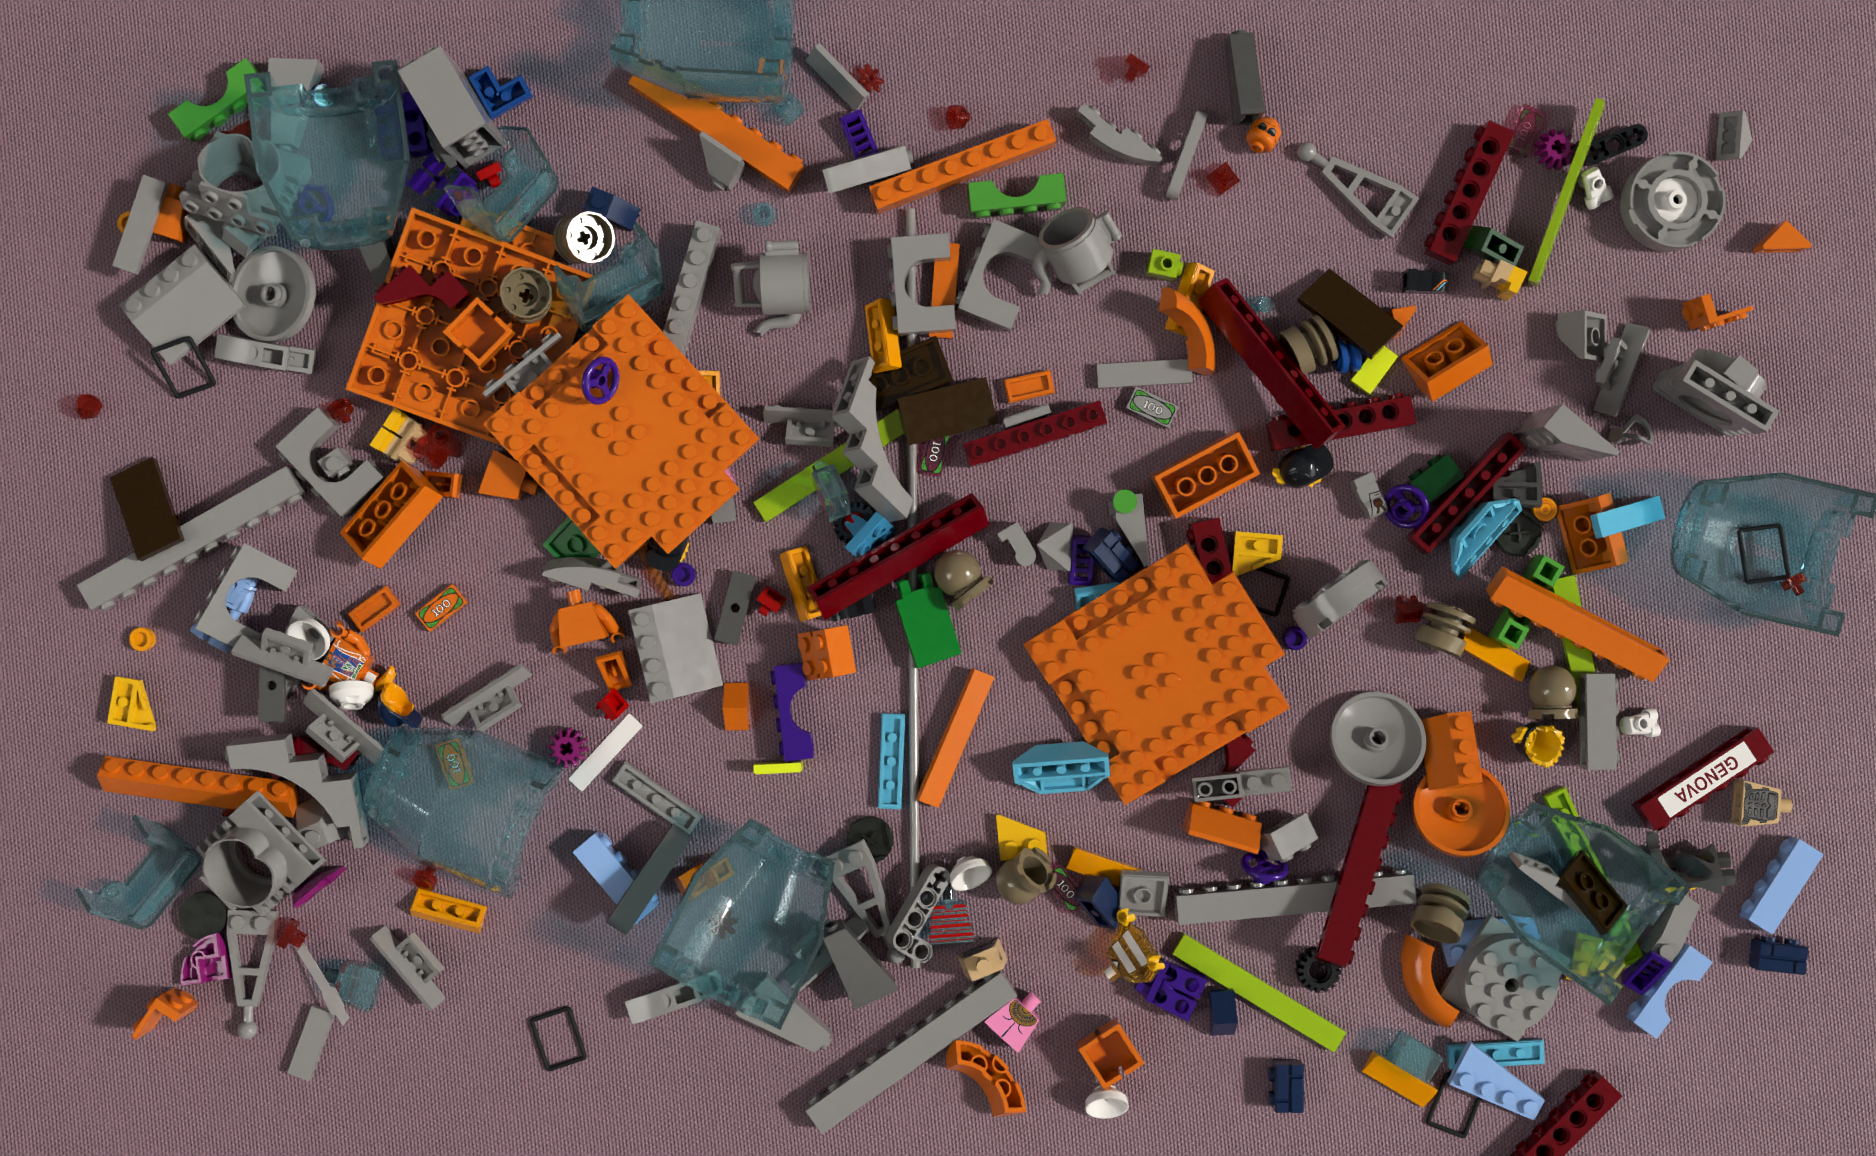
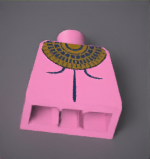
(1015, 1020)

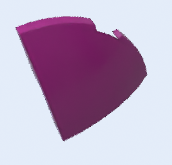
(314, 884)
(207, 962)

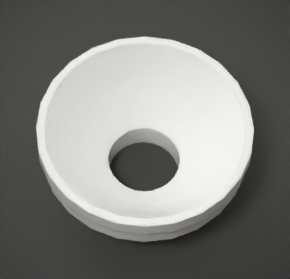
(301, 630)
(351, 694)
(969, 873)
(1106, 1103)

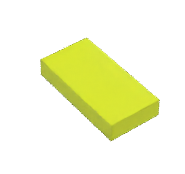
(1373, 370)
(778, 767)

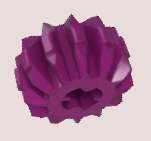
(1552, 157)
(565, 738)

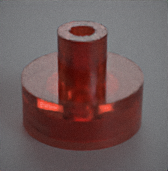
(957, 117)
(88, 406)
(341, 409)
(1794, 583)
(425, 879)

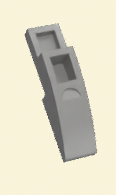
(1125, 145)
(264, 354)
(582, 571)
(1242, 783)
(661, 1002)

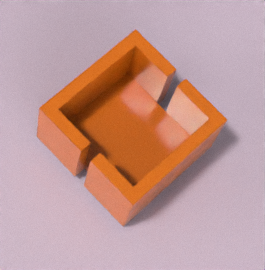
(479, 332)
(826, 653)
(1108, 1052)

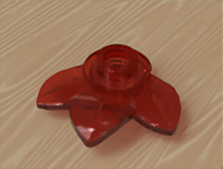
(439, 448)

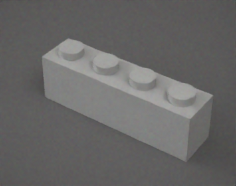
(1598, 721)

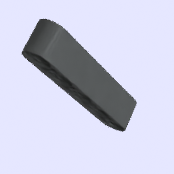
(649, 879)

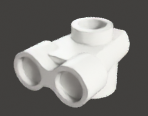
(1595, 187)
(1641, 724)

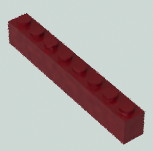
(1271, 363)
(898, 556)
(1357, 875)

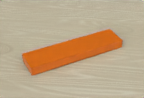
(945, 284)

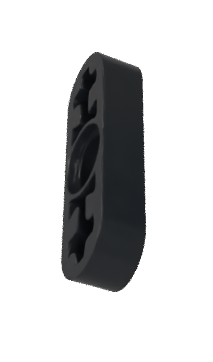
(1626, 132)

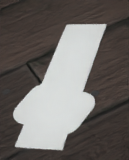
(329, 993)

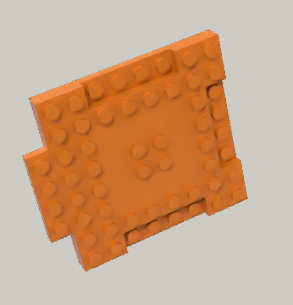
(417, 366)
(641, 460)
(1162, 669)

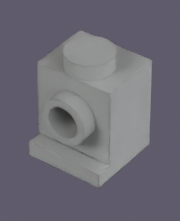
(338, 464)

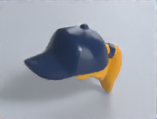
(393, 703)

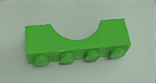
(197, 120)
(987, 199)
(1511, 629)

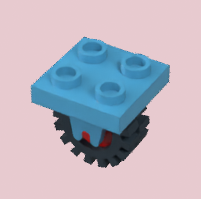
(863, 529)

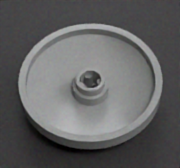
(276, 293)
(1393, 726)

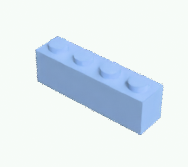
(609, 868)
(1780, 884)

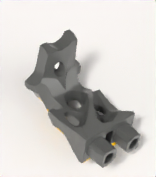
(1698, 867)

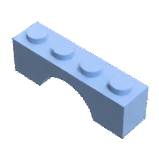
(1650, 1010)

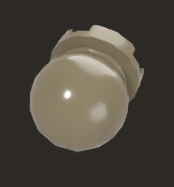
(960, 576)
(1552, 692)
(1025, 876)

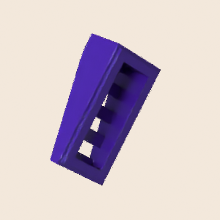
(851, 117)
(1075, 580)
(1642, 985)

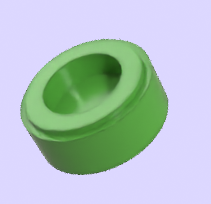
(1124, 501)

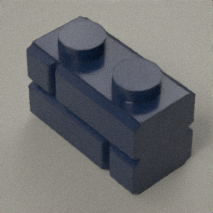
(1111, 554)
(1778, 955)
(1287, 1086)

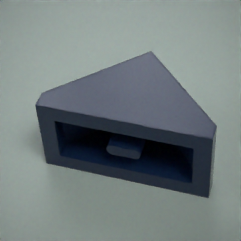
(1222, 1012)

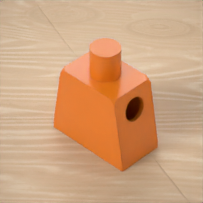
(172, 216)
(507, 478)

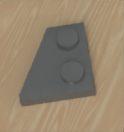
(1523, 485)

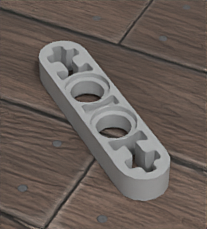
(1186, 154)

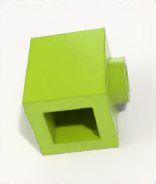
(1164, 265)

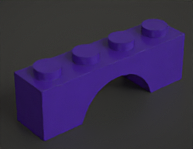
(796, 742)

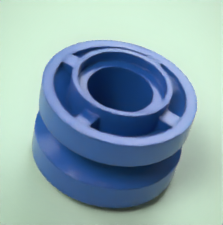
(1348, 357)

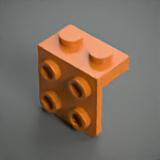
(1702, 314)
(173, 1004)

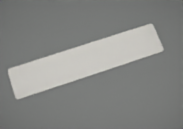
(605, 752)

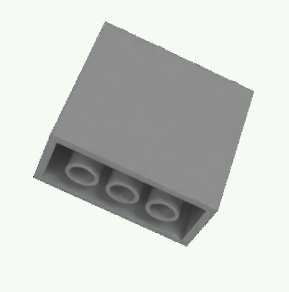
(451, 107)

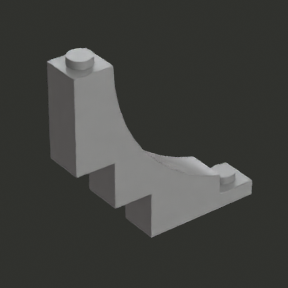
(857, 416)
(336, 793)

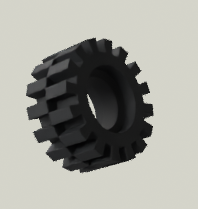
(1307, 980)

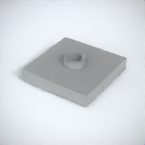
(1143, 892)

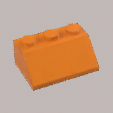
(1447, 360)
(1582, 547)
(1451, 752)
(1223, 826)

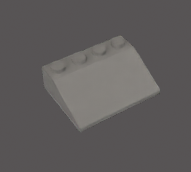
(183, 301)
(1563, 434)
(675, 648)

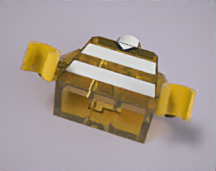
(1132, 953)

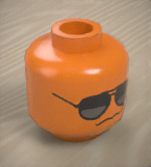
(1263, 135)

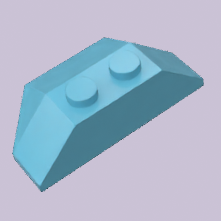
(1479, 532)
(1061, 767)

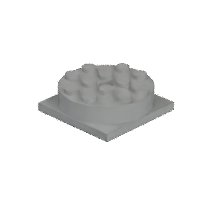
(1481, 976)

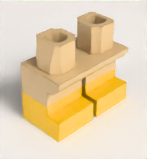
(1500, 276)
(394, 445)

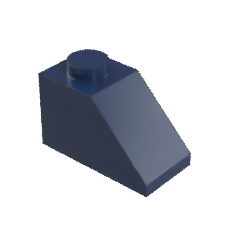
(612, 208)
(1099, 900)

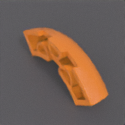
(1199, 337)
(1418, 981)
(990, 1074)

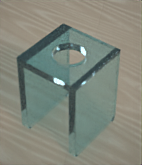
(1413, 1057)

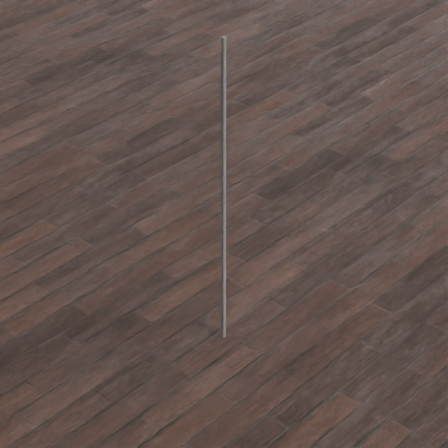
(913, 672)

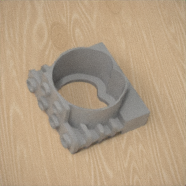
(217, 161)
(1715, 399)
(272, 842)

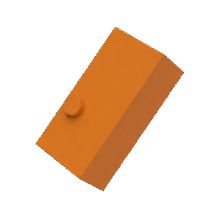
(1204, 474)
(391, 514)

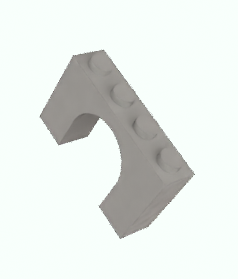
(906, 254)
(976, 299)
(301, 450)
(247, 564)

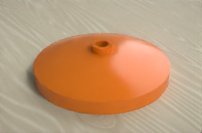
(1475, 831)

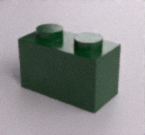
(1492, 245)
(1436, 477)

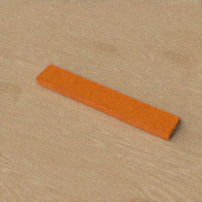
(955, 737)

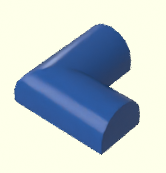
(497, 98)

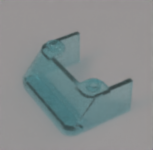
(520, 194)
(635, 275)
(153, 883)

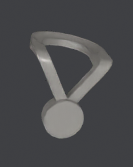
(1618, 435)

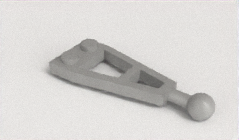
(1394, 210)
(853, 858)
(250, 923)

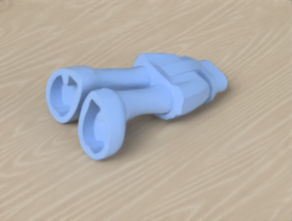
(239, 601)

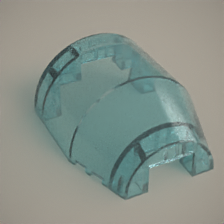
(710, 48)
(332, 156)
(1812, 520)
(460, 801)
(749, 924)
(1553, 927)

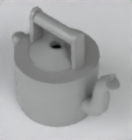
(1076, 248)
(779, 284)

